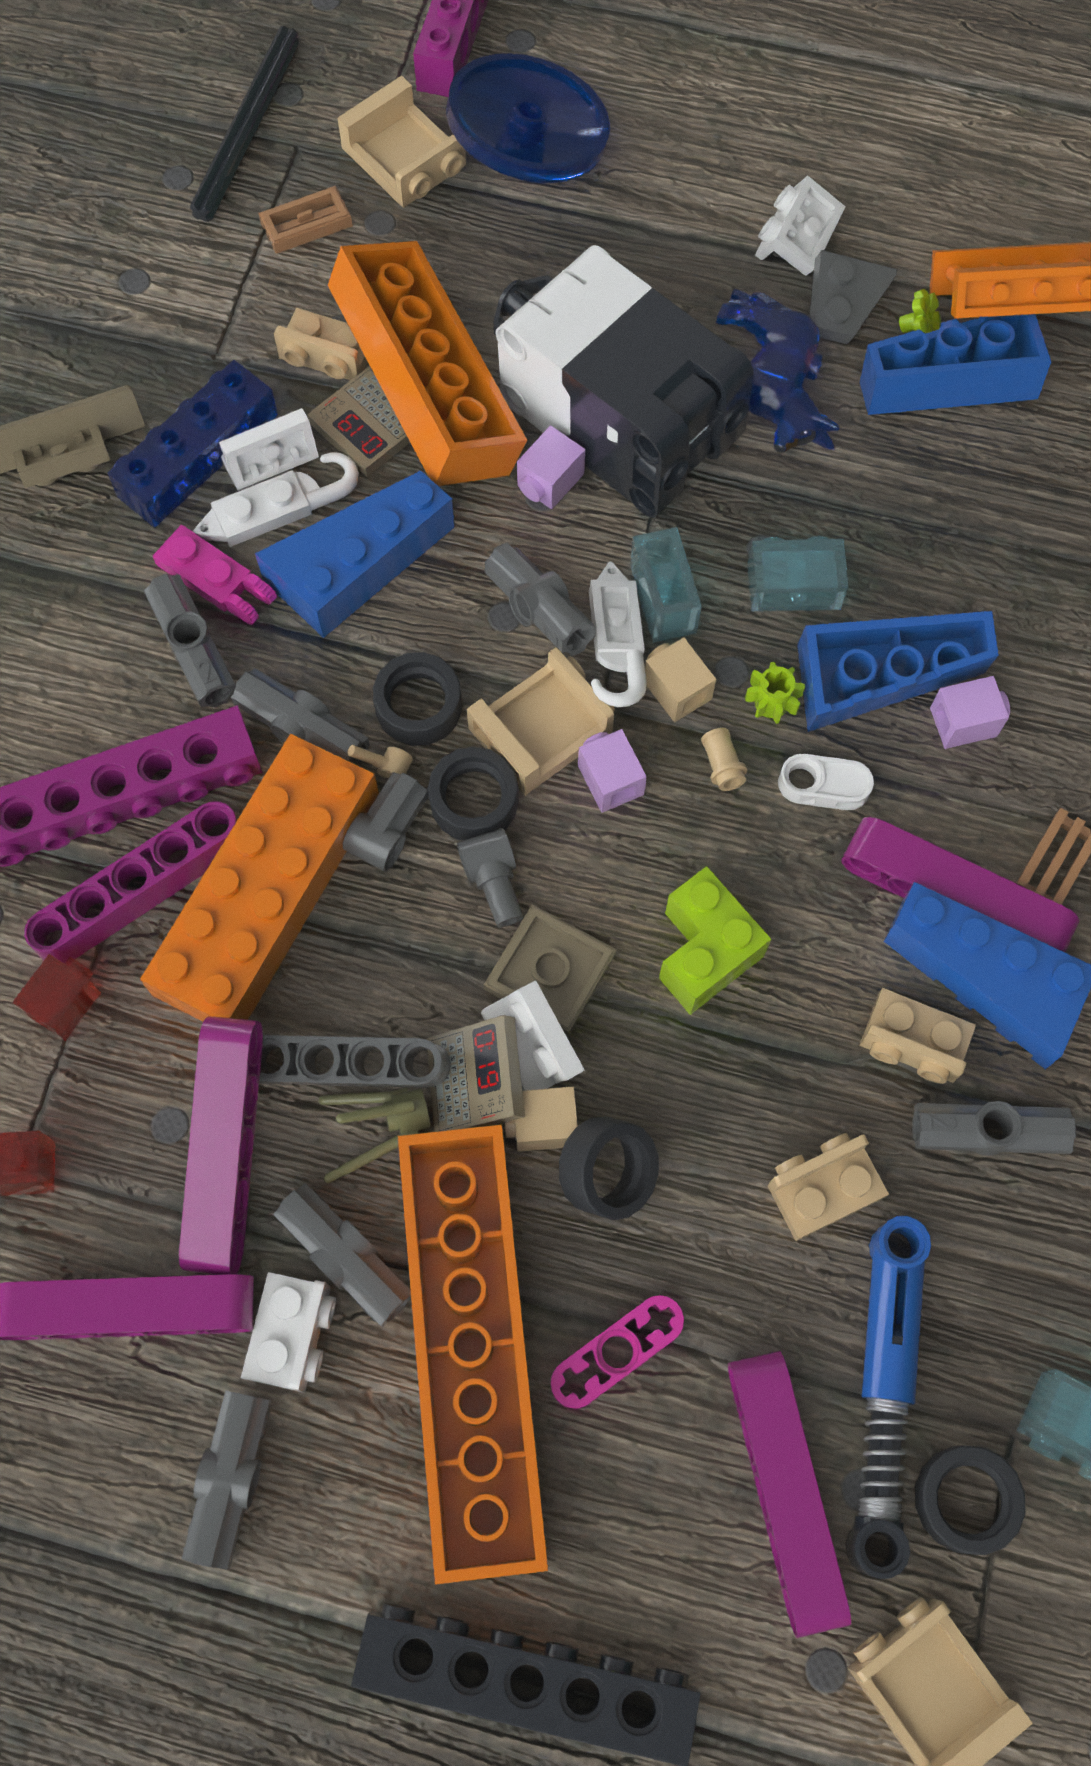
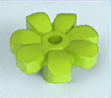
(924, 314)

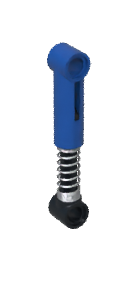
(890, 1389)

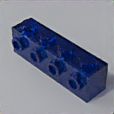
(187, 447)

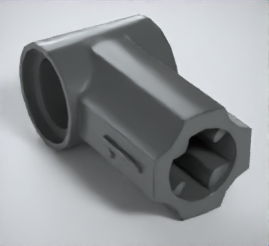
(381, 832)

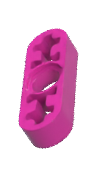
(656, 1339)

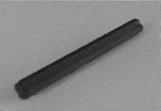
(244, 124)

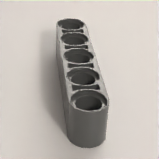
(349, 1061)

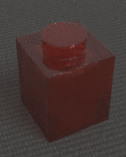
(58, 995)
(26, 1163)

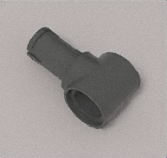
(490, 864)

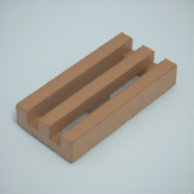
(308, 225)
(1075, 829)

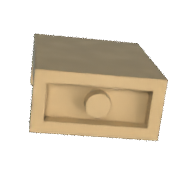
(399, 143)
(542, 720)
(936, 1690)

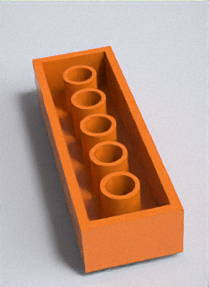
(426, 362)
(261, 884)

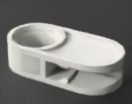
(837, 782)

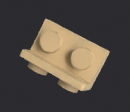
(320, 345)
(917, 1037)
(827, 1186)

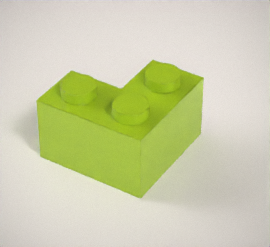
(719, 936)

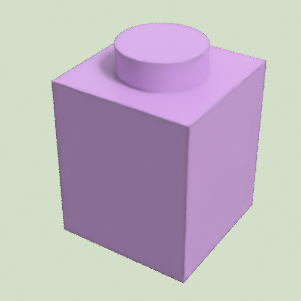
(550, 467)
(970, 712)
(611, 769)

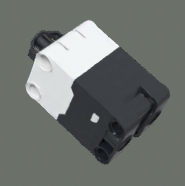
(621, 376)

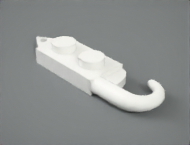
(274, 503)
(618, 634)

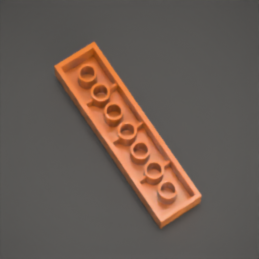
(470, 1357)

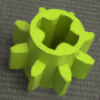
(774, 692)

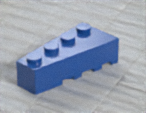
(957, 365)
(357, 551)
(887, 661)
(1000, 972)

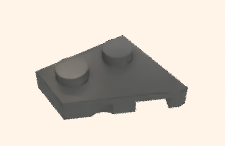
(845, 294)

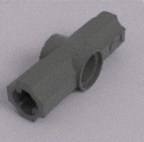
(539, 599)
(199, 659)
(295, 714)
(1023, 1128)
(343, 1254)
(227, 1480)

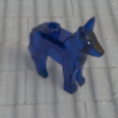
(782, 368)

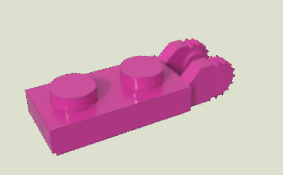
(212, 574)

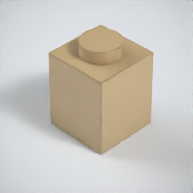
(679, 678)
(547, 1119)

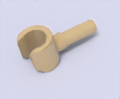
(394, 760)

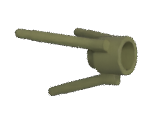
(403, 1112)

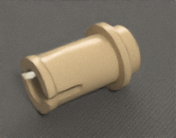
(726, 767)

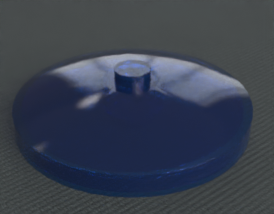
(527, 118)

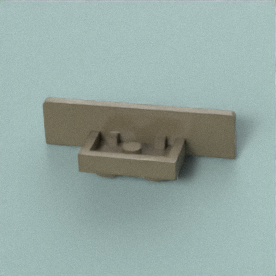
(67, 436)

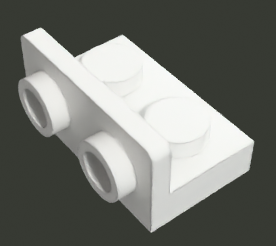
(800, 225)
(269, 449)
(542, 1044)
(288, 1332)

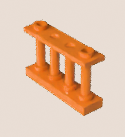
(1014, 279)

